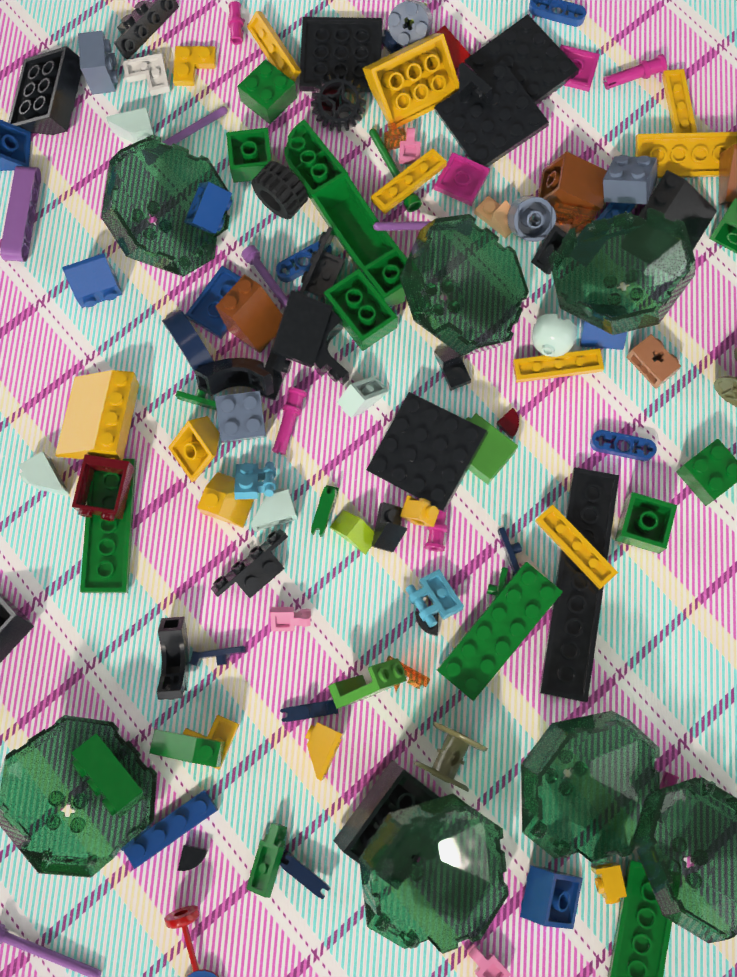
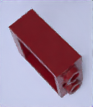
(93, 463)

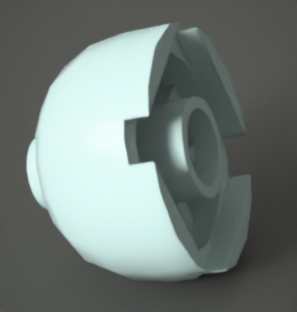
(553, 335)

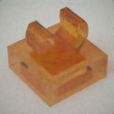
(394, 136)

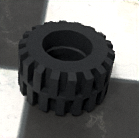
(279, 190)

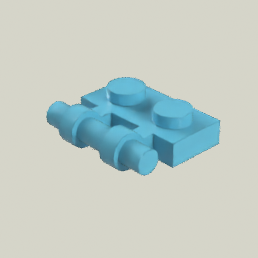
(247, 480)
(440, 594)

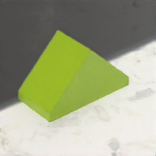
(353, 531)

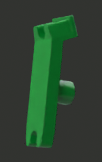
(197, 399)
(324, 509)
(494, 589)

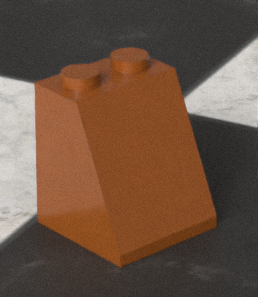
(728, 176)
(573, 183)
(250, 313)

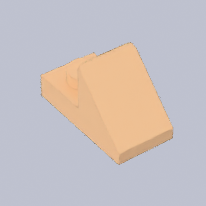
(494, 215)

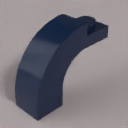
(187, 339)

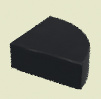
(424, 626)
(191, 857)

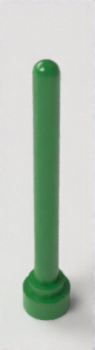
(413, 201)

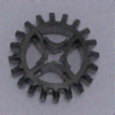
(331, 100)

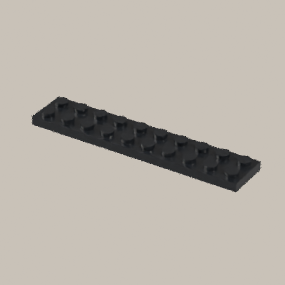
(577, 610)

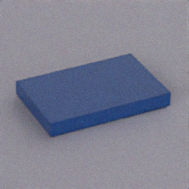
(204, 309)

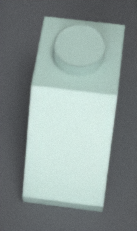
(131, 125)
(361, 396)
(42, 474)
(274, 511)

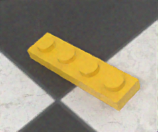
(273, 46)
(678, 101)
(408, 181)
(553, 367)
(576, 546)

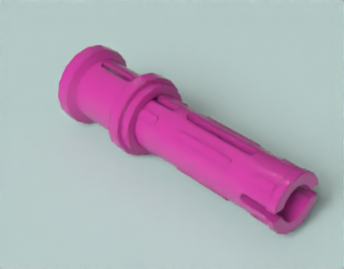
(643, 70)
(291, 411)
(436, 534)

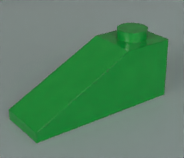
(187, 748)

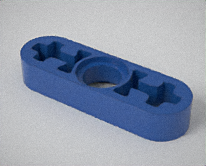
(569, 19)
(287, 263)
(638, 453)

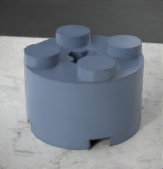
(400, 17)
(537, 228)

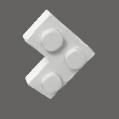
(150, 68)

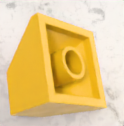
(195, 446)
(220, 503)
(322, 747)

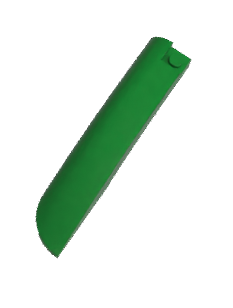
(346, 212)

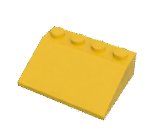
(413, 79)
(98, 415)

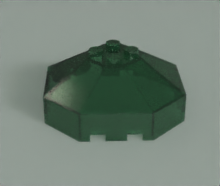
(159, 183)
(642, 253)
(476, 276)
(42, 781)
(601, 799)
(699, 823)
(452, 887)

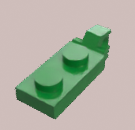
(267, 861)

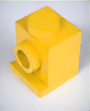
(419, 512)
(609, 882)

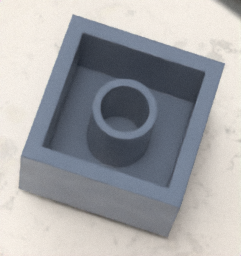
(97, 62)
(630, 179)
(240, 416)

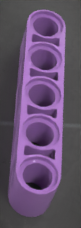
(20, 214)

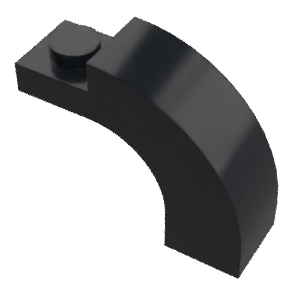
(324, 361)
(232, 373)
(175, 658)

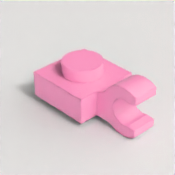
(410, 148)
(286, 619)
(487, 966)

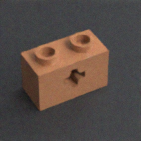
(643, 358)

